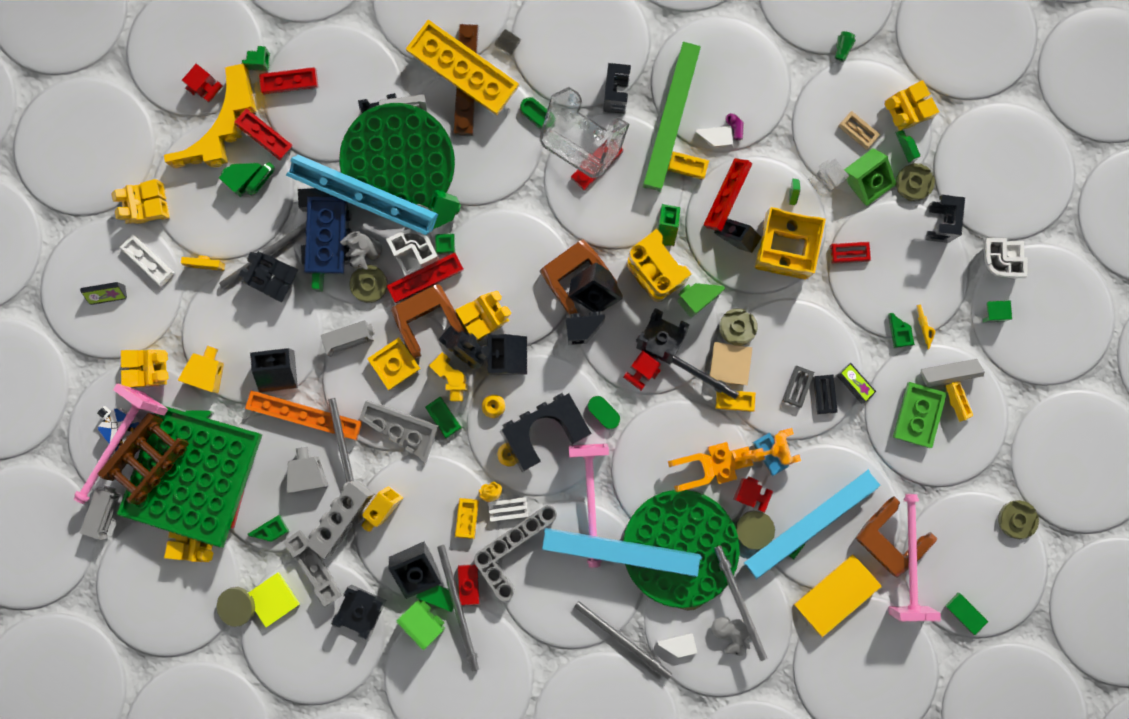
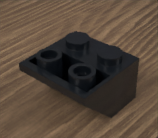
(582, 328)
(507, 354)
(274, 369)

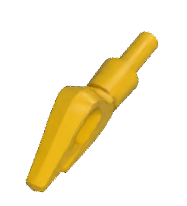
(924, 326)

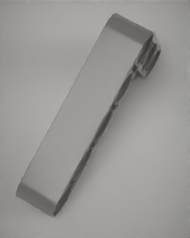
(509, 545)

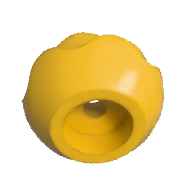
(487, 404)
(504, 458)
(490, 492)

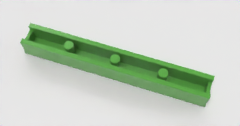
(672, 116)

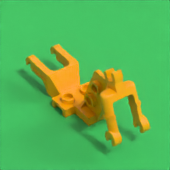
(724, 462)

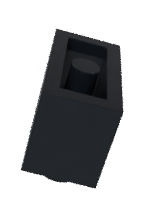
(739, 235)

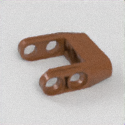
(565, 265)
(419, 306)
(882, 549)

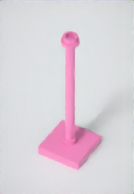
(139, 401)
(589, 452)
(913, 611)

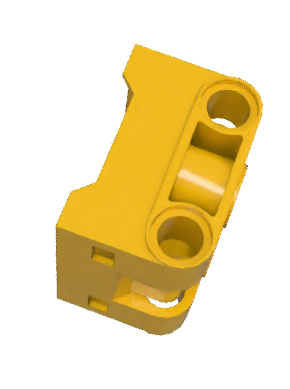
(806, 228)
(656, 268)

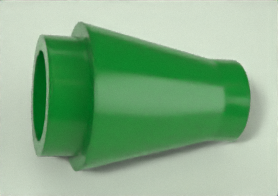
(844, 45)

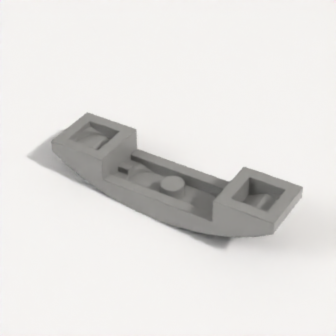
(314, 568)

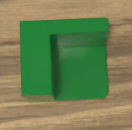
(258, 59)
(998, 311)

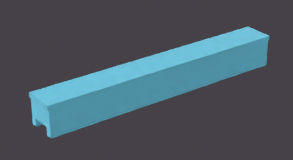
(362, 194)
(812, 524)
(621, 551)

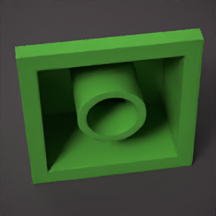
(870, 176)
(698, 296)
(421, 624)

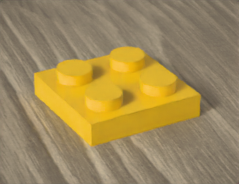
(394, 363)

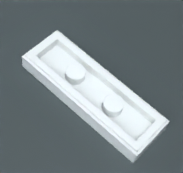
(147, 260)

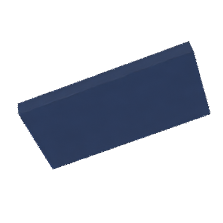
(323, 235)

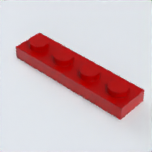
(727, 194)
(425, 278)

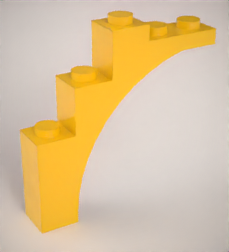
(211, 146)

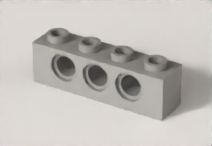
(360, 498)

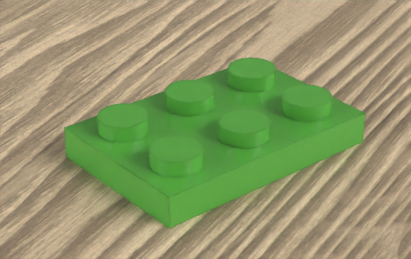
(919, 415)

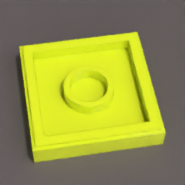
(273, 599)

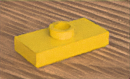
(688, 165)
(203, 262)
(959, 401)
(744, 402)
(467, 518)

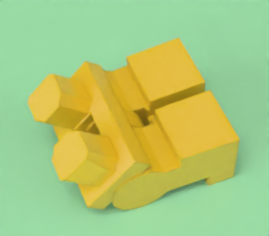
(911, 107)
(141, 202)
(489, 310)
(145, 368)
(455, 378)
(187, 549)

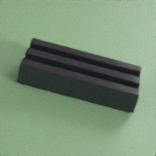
(825, 397)

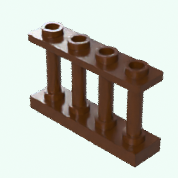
(125, 455)

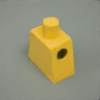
(203, 371)
(380, 508)

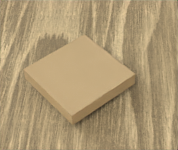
(731, 363)

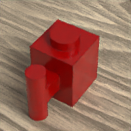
(200, 82)
(645, 367)
(749, 492)

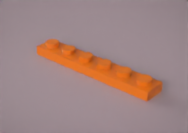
(301, 414)

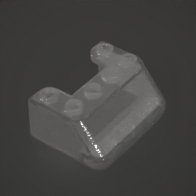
(577, 137)

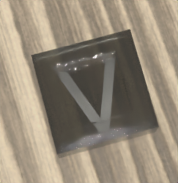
(507, 42)

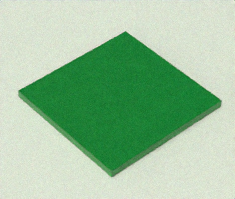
(204, 483)

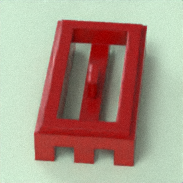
(834, 254)

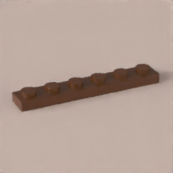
(464, 103)

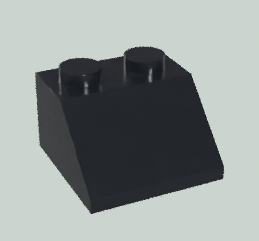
(595, 288)
(414, 570)

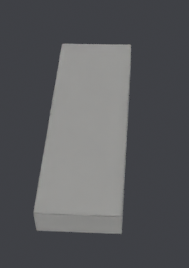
(952, 372)

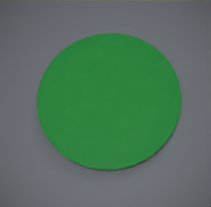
(399, 152)
(687, 524)

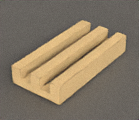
(855, 136)

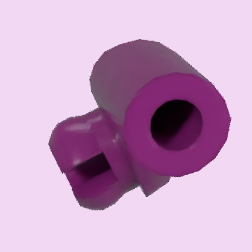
(736, 124)

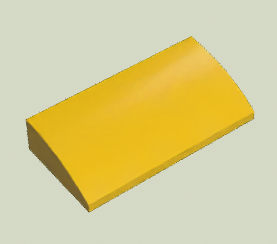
(837, 595)

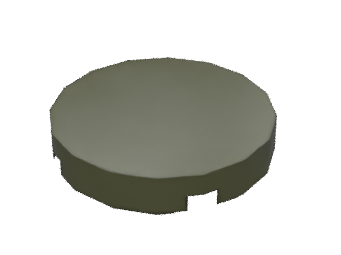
(915, 182)
(368, 284)
(738, 327)
(1018, 519)
(755, 529)
(235, 606)

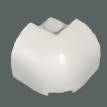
(412, 250)
(1005, 258)

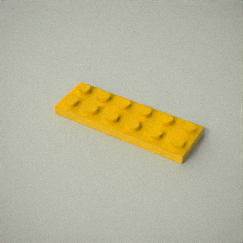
(462, 67)

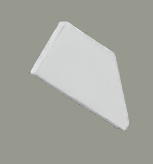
(717, 136)
(679, 645)

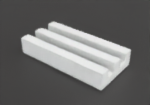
(524, 506)

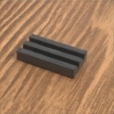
(793, 401)

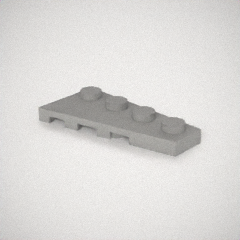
(408, 431)

